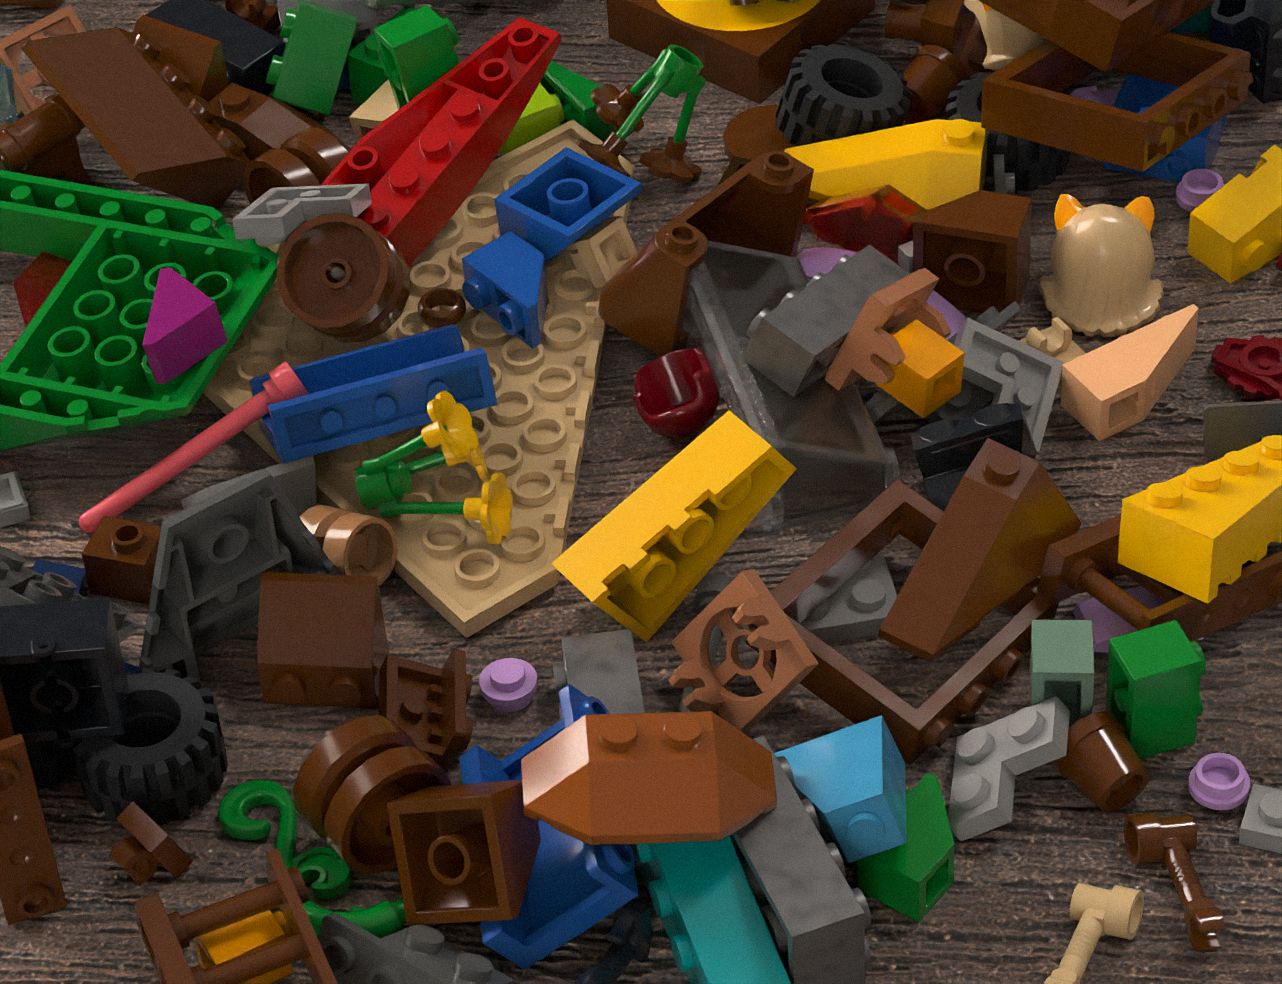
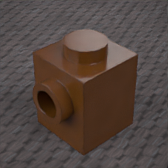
(122, 559)

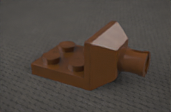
(940, 24)

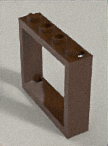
(1028, 100)
(854, 691)

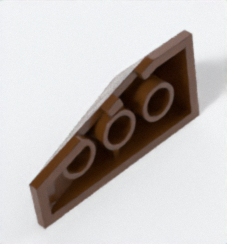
(261, 119)
(980, 551)

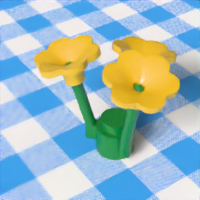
(384, 483)

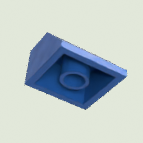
(562, 201)

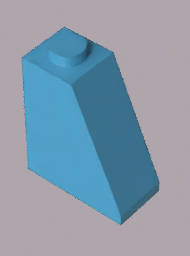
(854, 787)

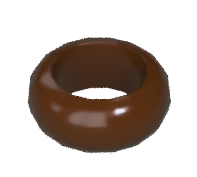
(441, 297)

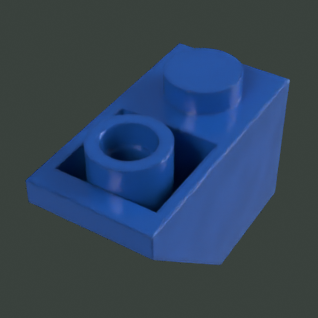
(509, 285)

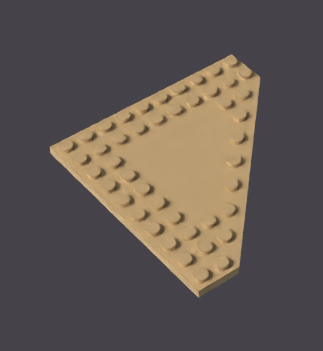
(528, 437)

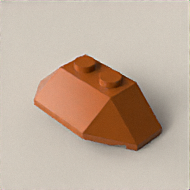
(648, 779)

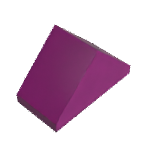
(180, 327)

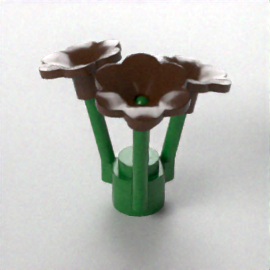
(672, 74)

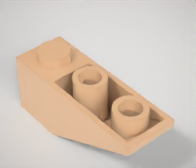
(1126, 377)

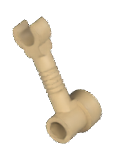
(1099, 913)

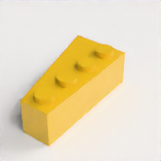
(1241, 221)
(1206, 521)
(675, 526)

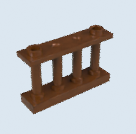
(1090, 560)
(27, 861)
(170, 933)

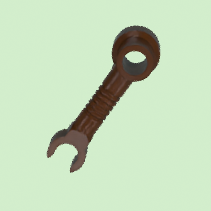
(1168, 841)

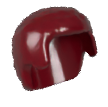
(677, 392)

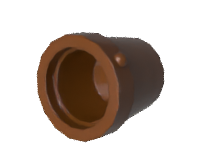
(931, 77)
(1103, 762)

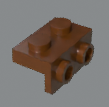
(429, 703)

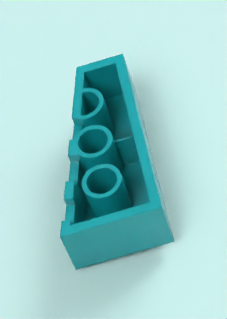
(709, 912)

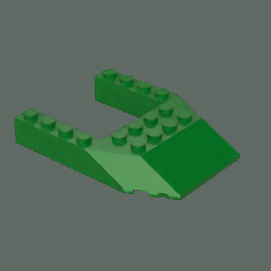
(82, 354)

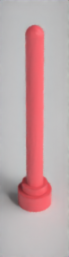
(280, 387)

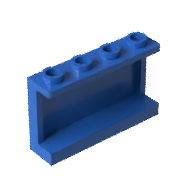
(375, 392)
(570, 879)

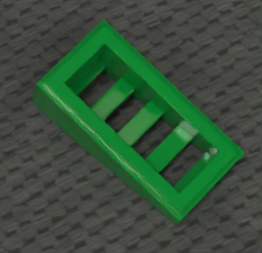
(575, 99)

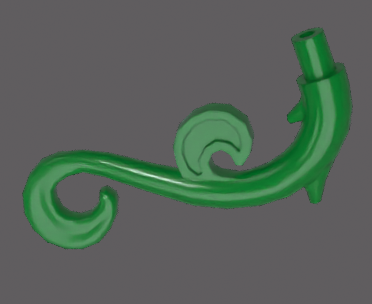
(318, 864)

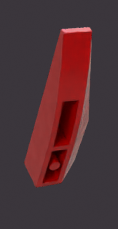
(446, 137)

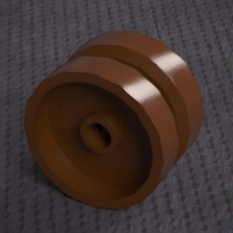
(300, 161)
(343, 278)
(351, 779)

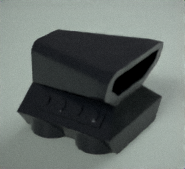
(1257, 29)
(950, 445)

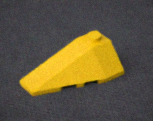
(922, 160)

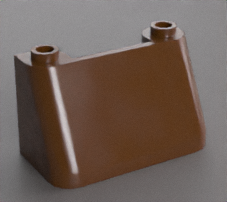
(751, 209)

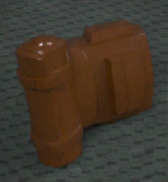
(44, 143)

